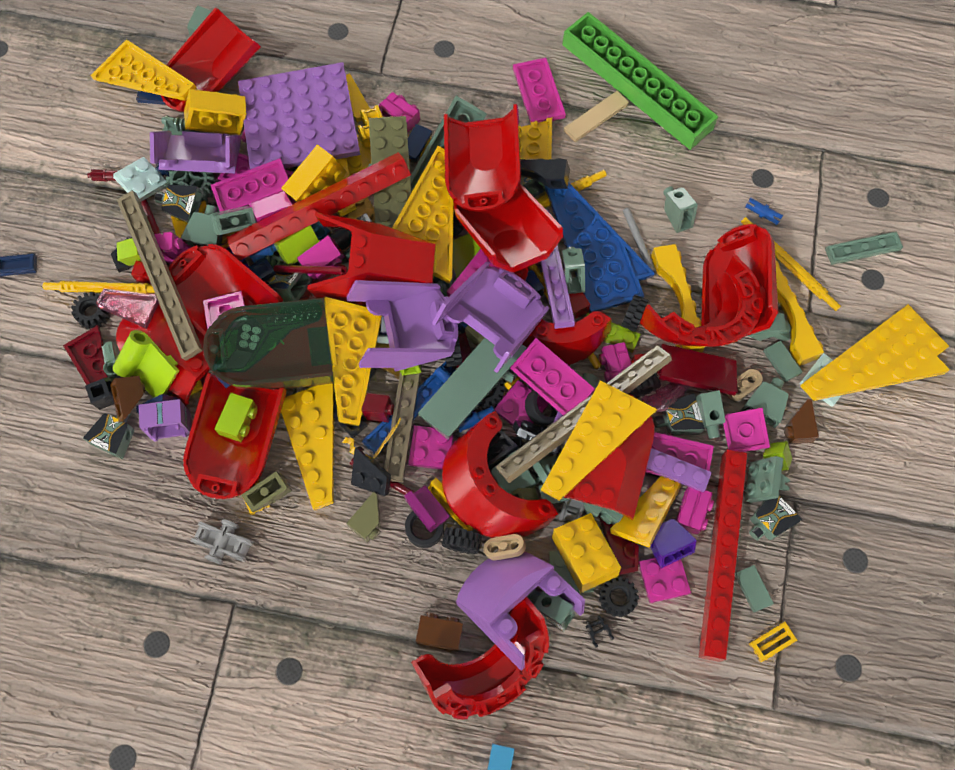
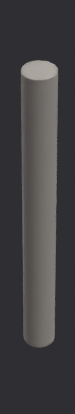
(638, 238)

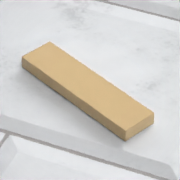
(596, 116)

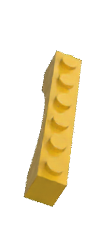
(669, 267)
(803, 343)

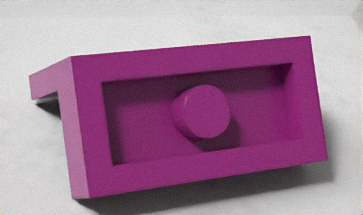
(427, 508)

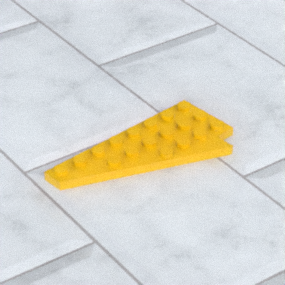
(430, 214)
(891, 354)

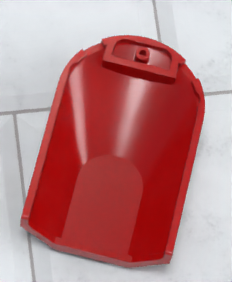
(212, 56)
(482, 161)
(514, 233)
(757, 251)
(215, 272)
(158, 330)
(223, 465)
(620, 476)

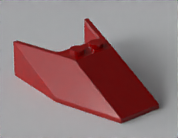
(377, 255)

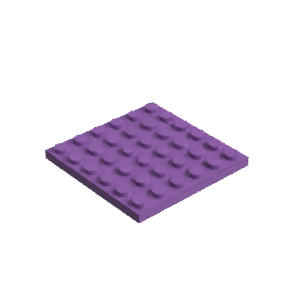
(296, 112)

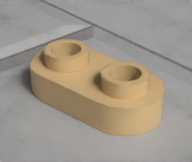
(744, 386)
(505, 547)

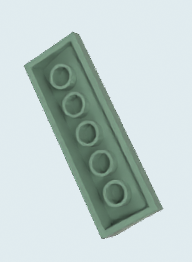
(458, 110)
(466, 389)

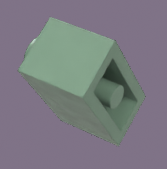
(232, 220)

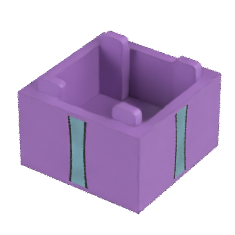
(165, 419)

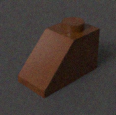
(126, 394)
(802, 426)

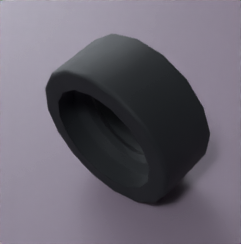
(534, 413)
(422, 543)

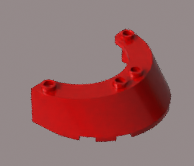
(737, 318)
(571, 343)
(478, 497)
(492, 678)

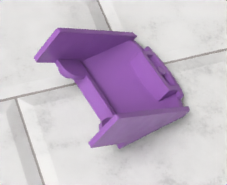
(195, 151)
(497, 307)
(408, 322)
(499, 586)

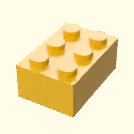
(214, 112)
(314, 174)
(586, 552)

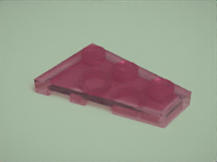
(129, 305)
(665, 396)

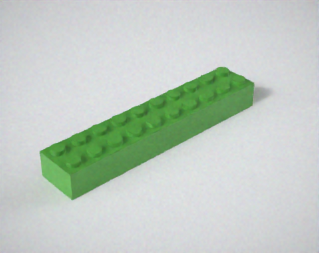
(639, 80)

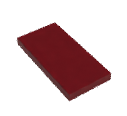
(700, 370)

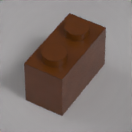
(439, 632)

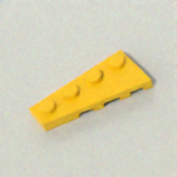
(649, 513)

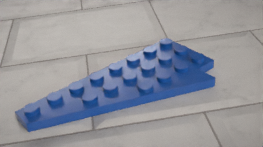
(609, 262)

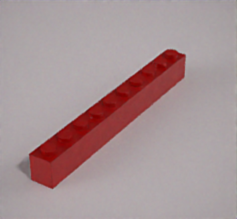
(325, 201)
(723, 557)

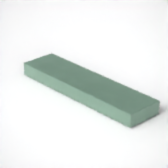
(863, 248)

